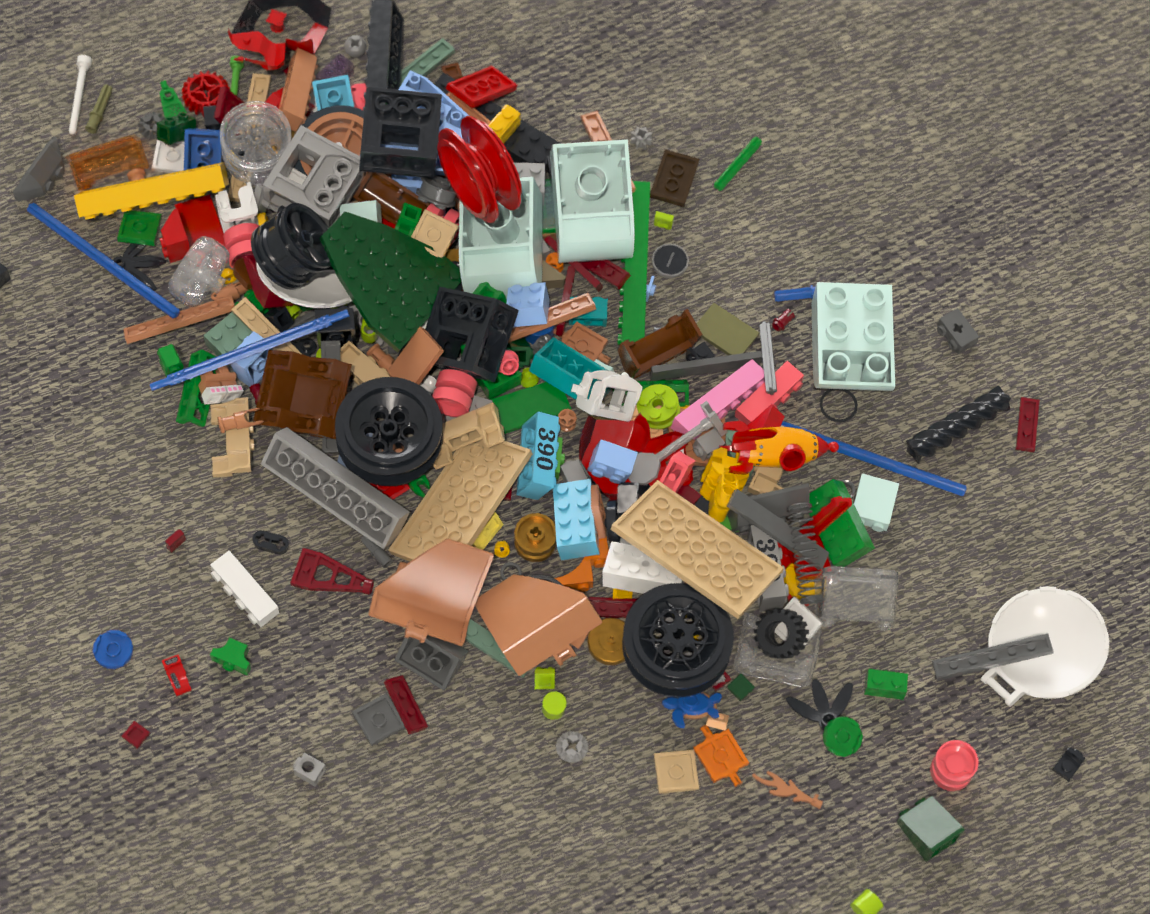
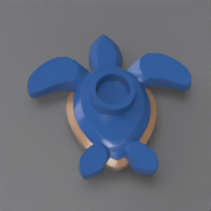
(692, 707)

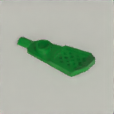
(170, 102)

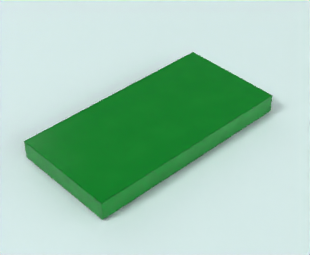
(521, 405)

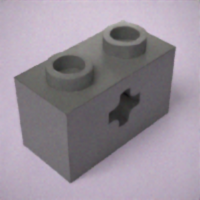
(957, 331)

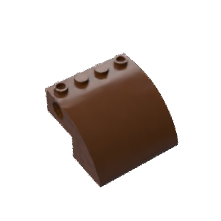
(301, 393)

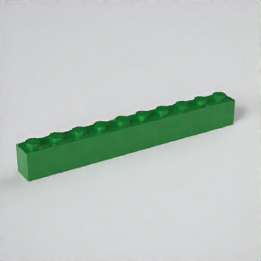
(634, 290)

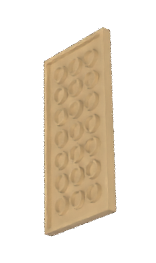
(462, 497)
(697, 549)

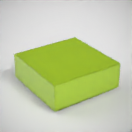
(663, 220)

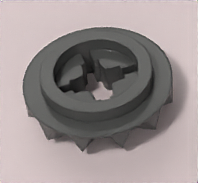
(144, 125)
(541, 341)

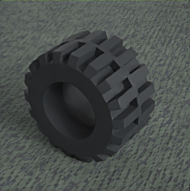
(767, 628)

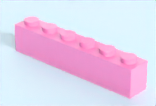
(722, 397)

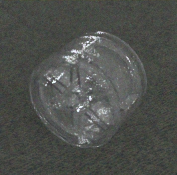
(240, 121)

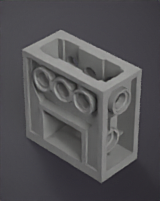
(328, 184)

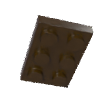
(674, 178)

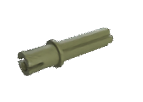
(97, 113)

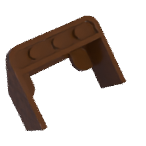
(660, 345)

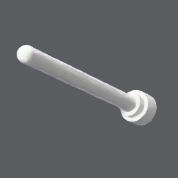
(83, 63)

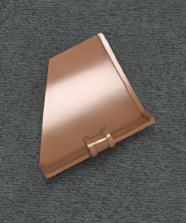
(434, 592)
(535, 620)

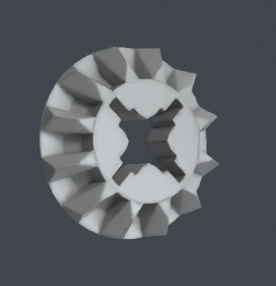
(571, 755)

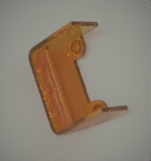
(106, 160)

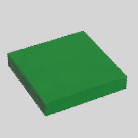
(139, 227)

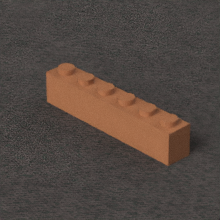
(298, 88)

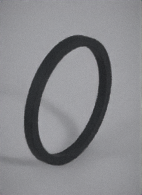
(838, 420)

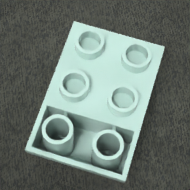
(592, 201)
(504, 250)
(853, 336)

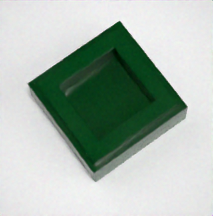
(740, 687)

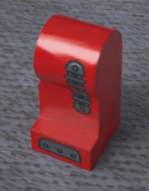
(176, 675)

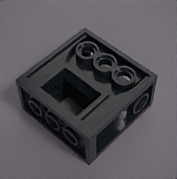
(401, 127)
(475, 322)

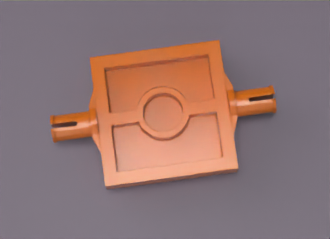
(721, 755)

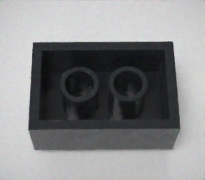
(340, 330)

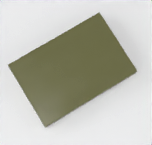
(726, 331)

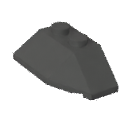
(41, 173)

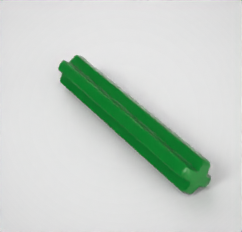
(737, 164)

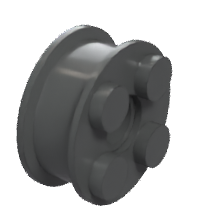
(436, 191)

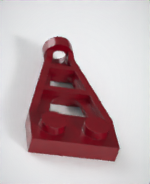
(308, 565)

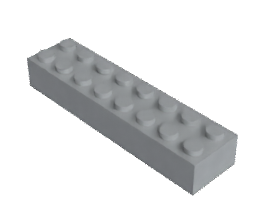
(335, 488)

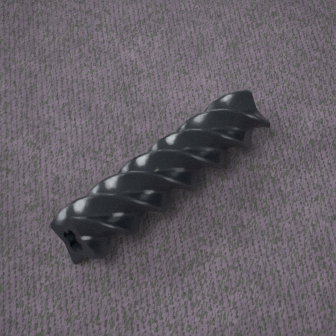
(957, 423)

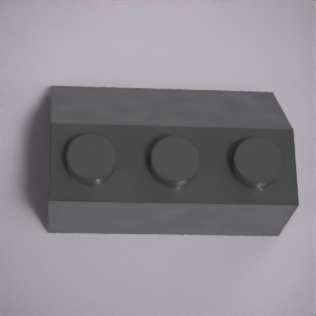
(432, 660)

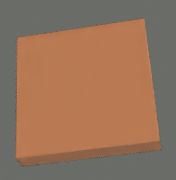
(598, 511)

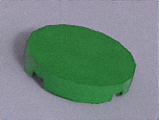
(842, 736)

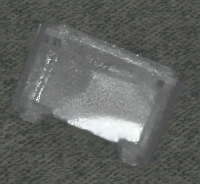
(857, 596)
(791, 671)

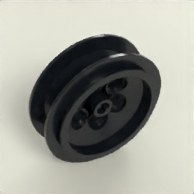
(390, 400)
(677, 674)

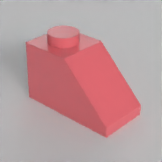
(677, 471)

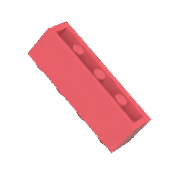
(787, 380)

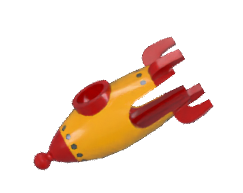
(774, 447)

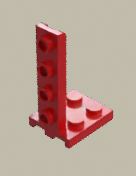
(821, 521)

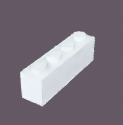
(244, 588)

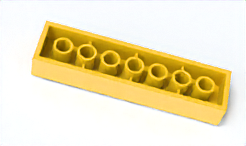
(150, 190)

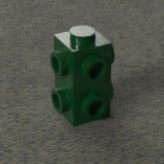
(173, 128)
(522, 349)

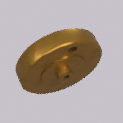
(606, 642)

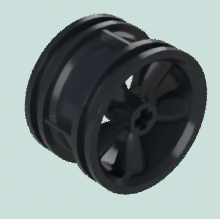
(290, 246)

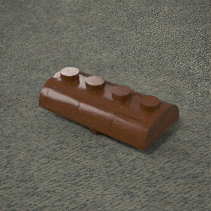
(388, 194)

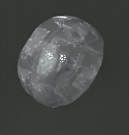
(199, 272)

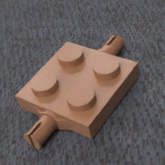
(586, 342)

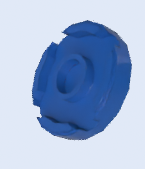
(108, 653)

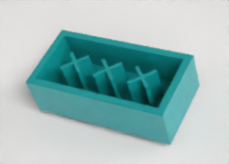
(563, 367)

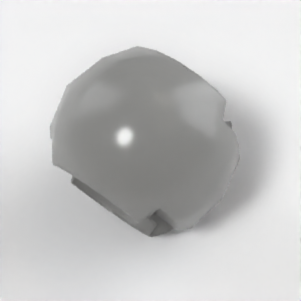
(351, 46)

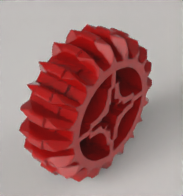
(193, 91)

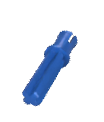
(794, 294)

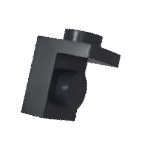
(701, 351)
(1069, 763)

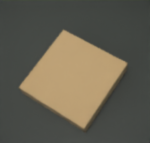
(435, 232)
(676, 771)

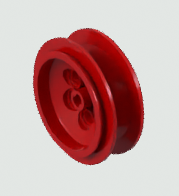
(479, 169)

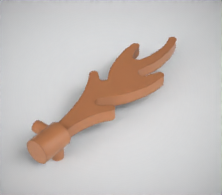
(784, 790)

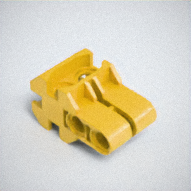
(719, 483)

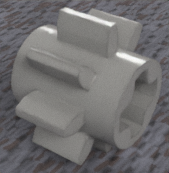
(641, 138)

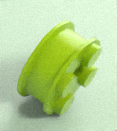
(654, 396)

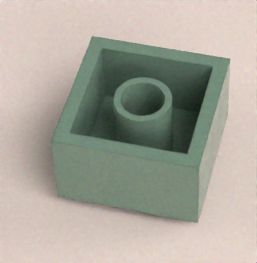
(226, 335)

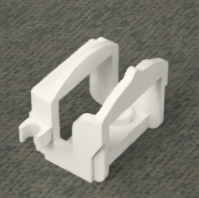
(240, 215)
(612, 380)

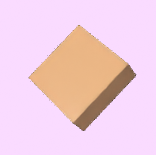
(719, 723)

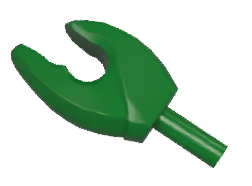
(414, 485)

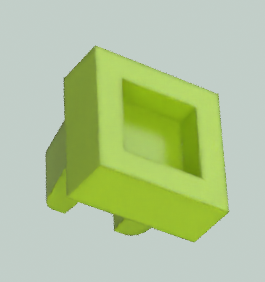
(544, 678)

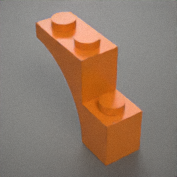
(581, 577)

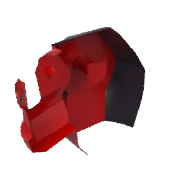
(246, 38)
(630, 435)

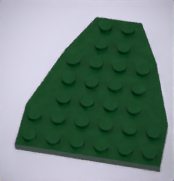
(387, 275)

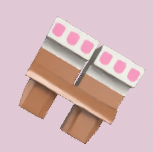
(219, 386)

